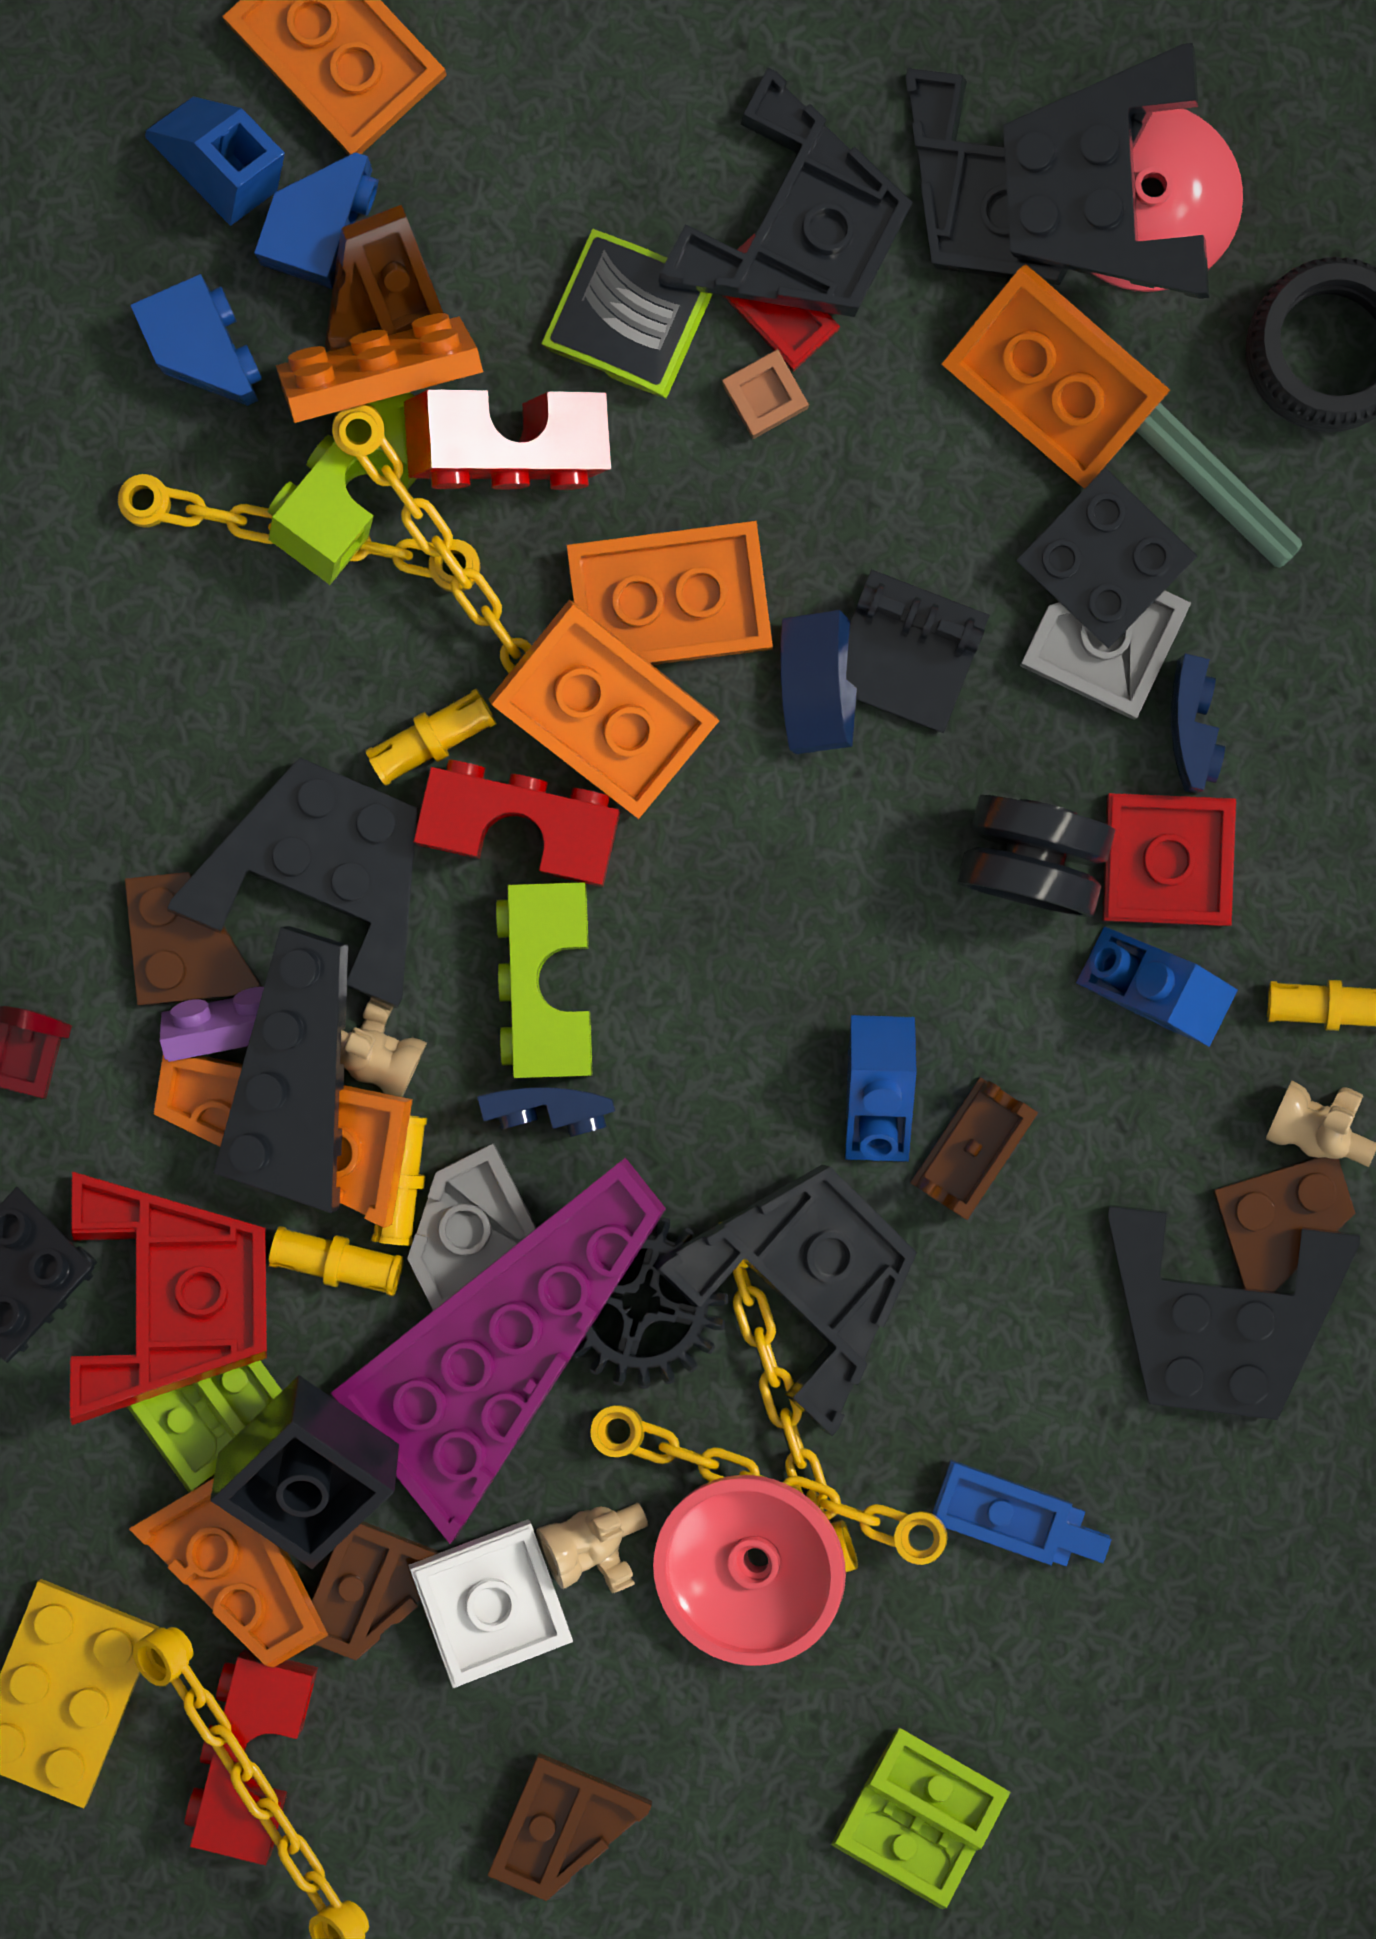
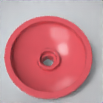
(1198, 181)
(726, 1601)

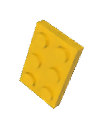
(65, 1691)

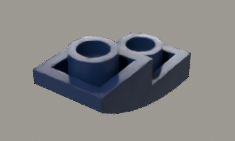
(814, 683)
(1194, 743)
(569, 1107)

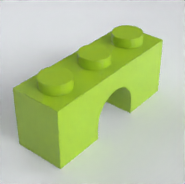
(318, 517)
(539, 924)

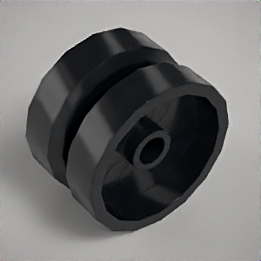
(1038, 846)

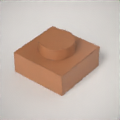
(765, 394)

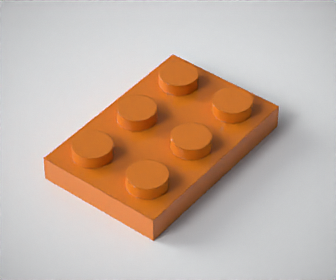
(341, 61)
(378, 366)
(1055, 376)
(677, 591)
(603, 709)

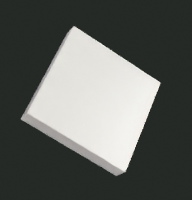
(490, 1603)

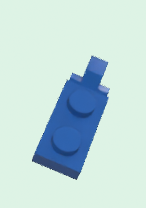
(1015, 1517)

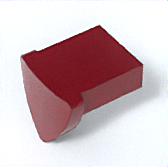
(29, 1049)

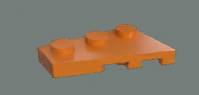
(236, 1574)

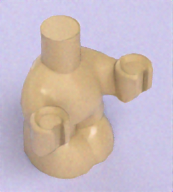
(377, 1057)
(1319, 1128)
(591, 1540)

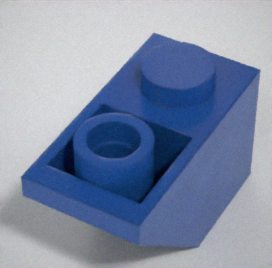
(220, 155)
(308, 217)
(191, 339)
(1157, 986)
(880, 1088)

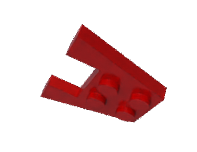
(194, 1296)

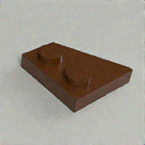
(378, 280)
(177, 956)
(1268, 1212)
(366, 1588)
(561, 1826)

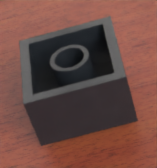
(305, 1472)

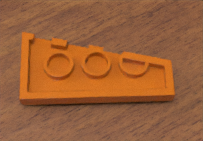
(374, 1125)

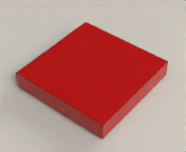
(1170, 860)

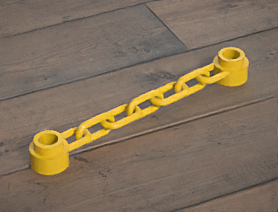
(412, 506)
(159, 512)
(787, 1420)
(900, 1540)
(161, 1660)

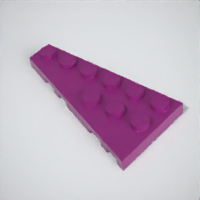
(488, 1356)

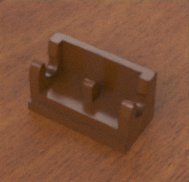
(973, 1148)

